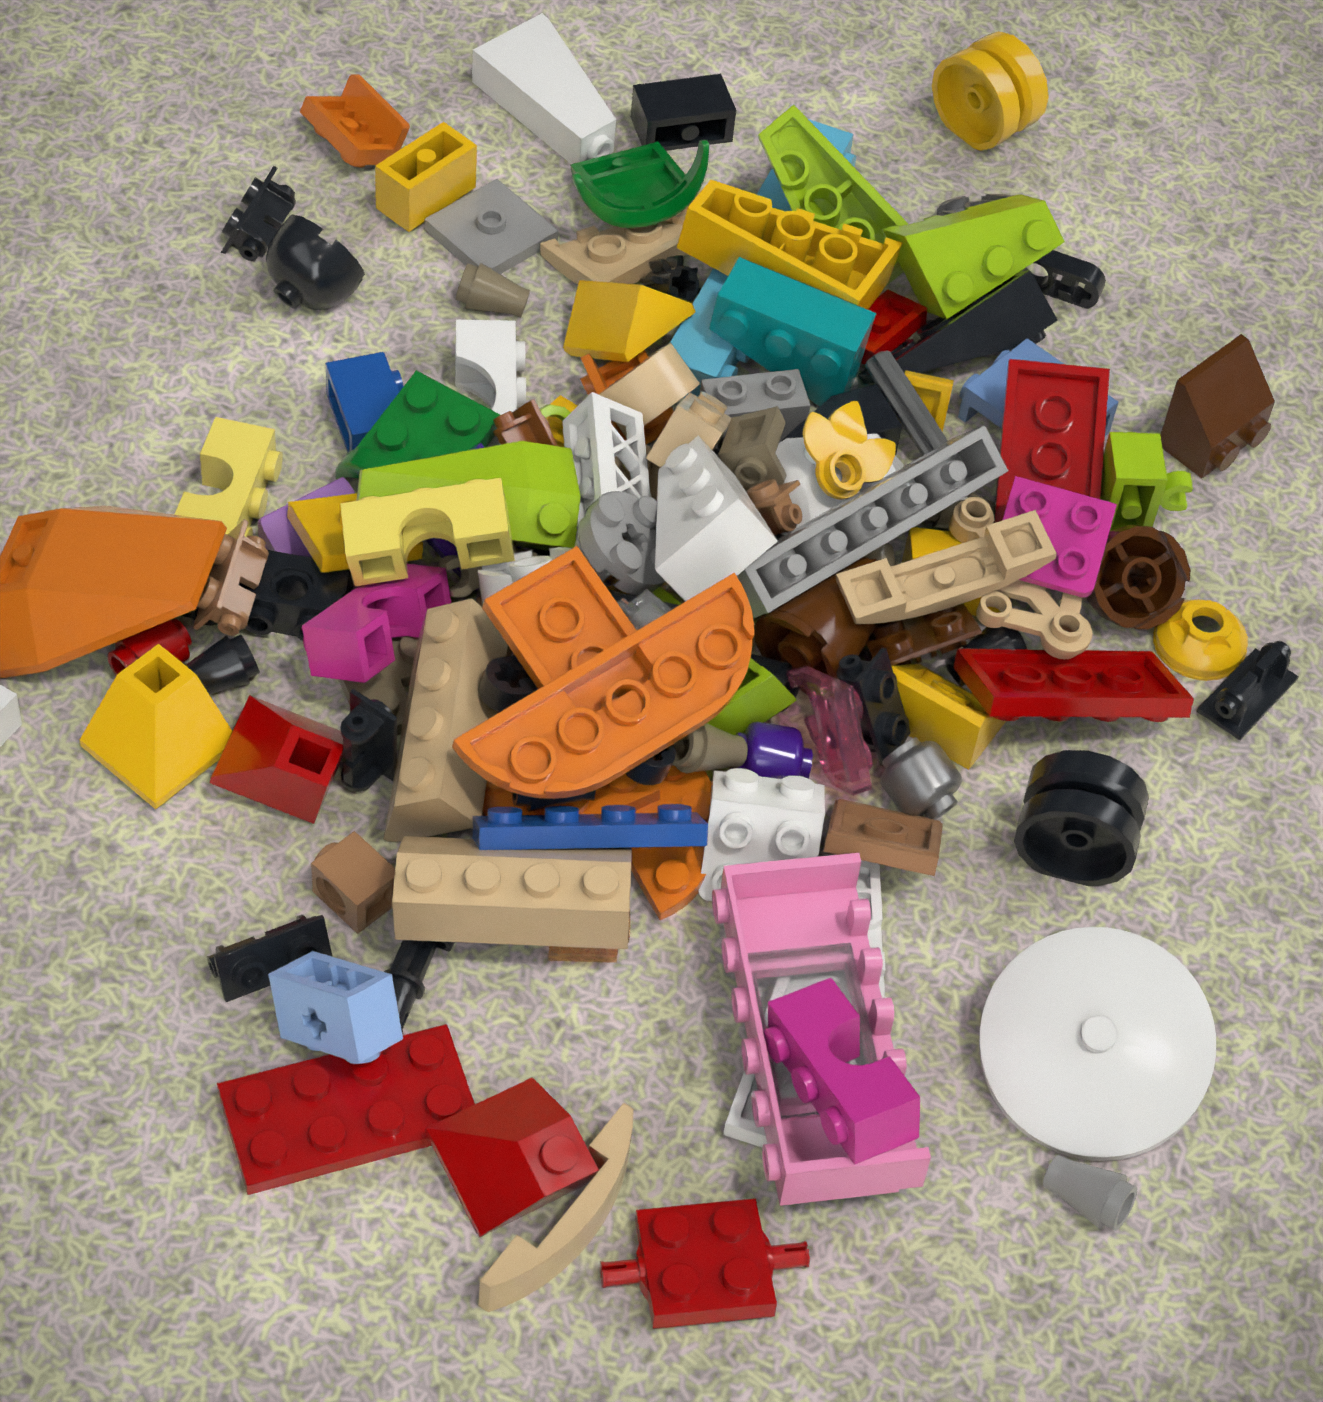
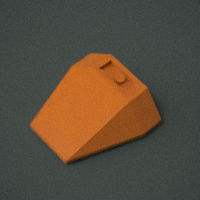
(96, 578)

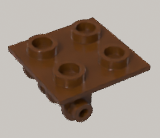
(923, 635)

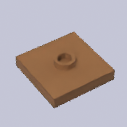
(884, 836)

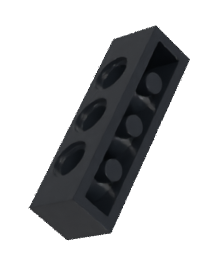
(291, 594)

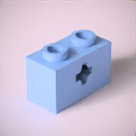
(336, 1007)

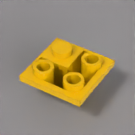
(156, 727)

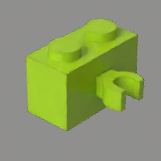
(1138, 480)

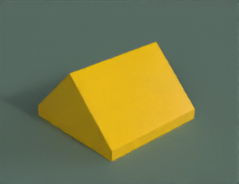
(620, 319)
(945, 714)

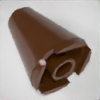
(813, 628)

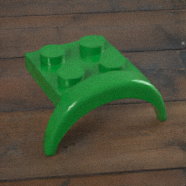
(639, 185)
(421, 424)

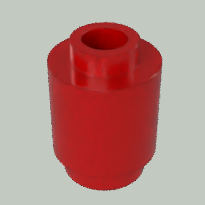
(170, 635)

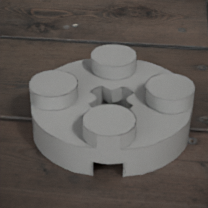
(602, 542)

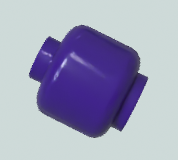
(776, 751)

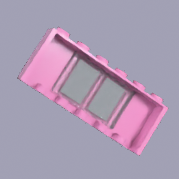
(784, 932)

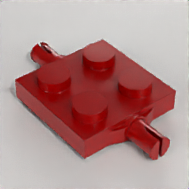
(704, 1263)

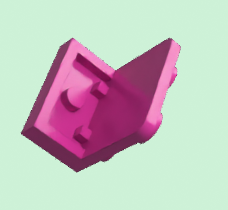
(1076, 529)

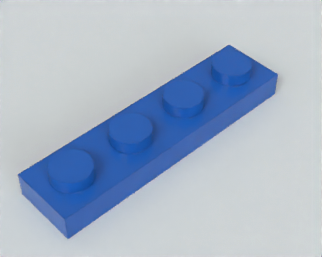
(567, 829)

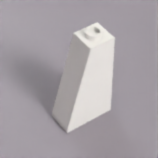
(545, 89)

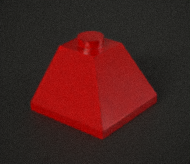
(511, 1155)

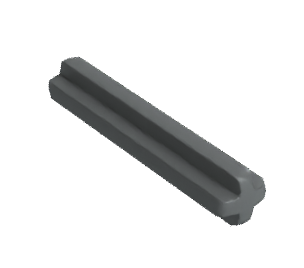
(905, 402)

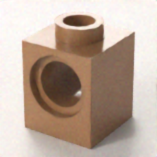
(353, 881)

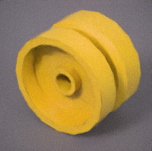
(990, 90)

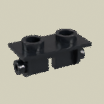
(265, 202)
(1250, 690)
(883, 718)
(368, 742)
(247, 963)

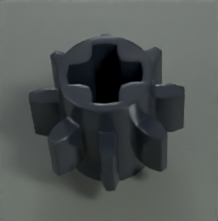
(673, 278)

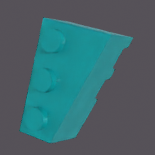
(792, 328)

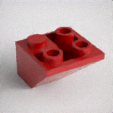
(280, 759)

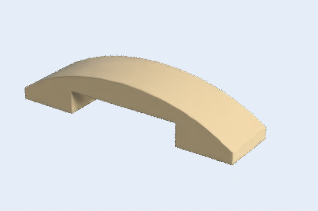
(947, 576)
(526, 1268)

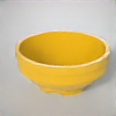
(1197, 652)

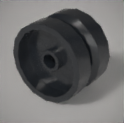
(1082, 817)

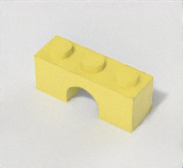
(241, 463)
(386, 528)

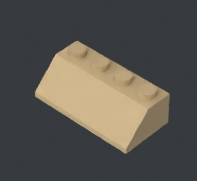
(431, 783)
(511, 896)

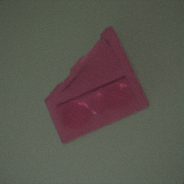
(836, 729)

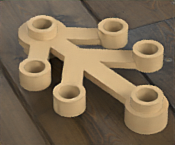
(1049, 619)

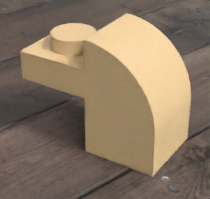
(653, 384)

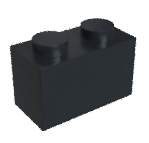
(683, 112)

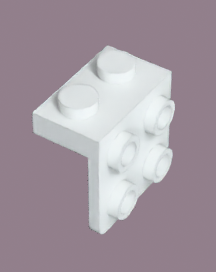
(760, 822)

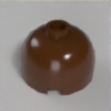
(1140, 578)

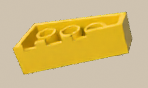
(738, 223)

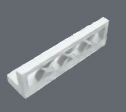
(596, 444)

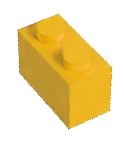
(425, 176)

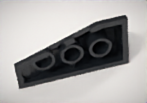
(984, 327)

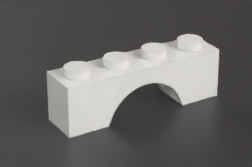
(488, 364)

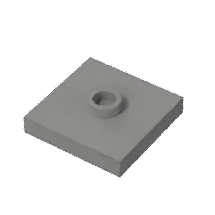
(490, 228)

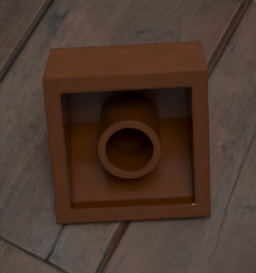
(1218, 409)

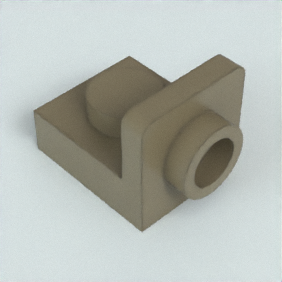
(752, 447)

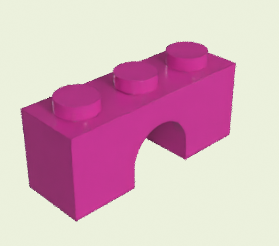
(356, 632)
(858, 1105)

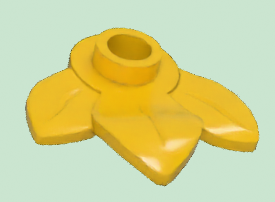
(844, 445)

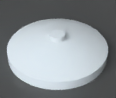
(1097, 1043)

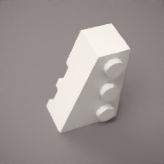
(704, 521)

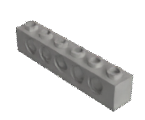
(871, 519)

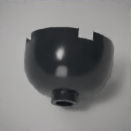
(309, 267)

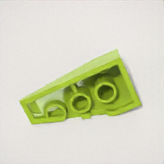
(824, 181)
(535, 477)

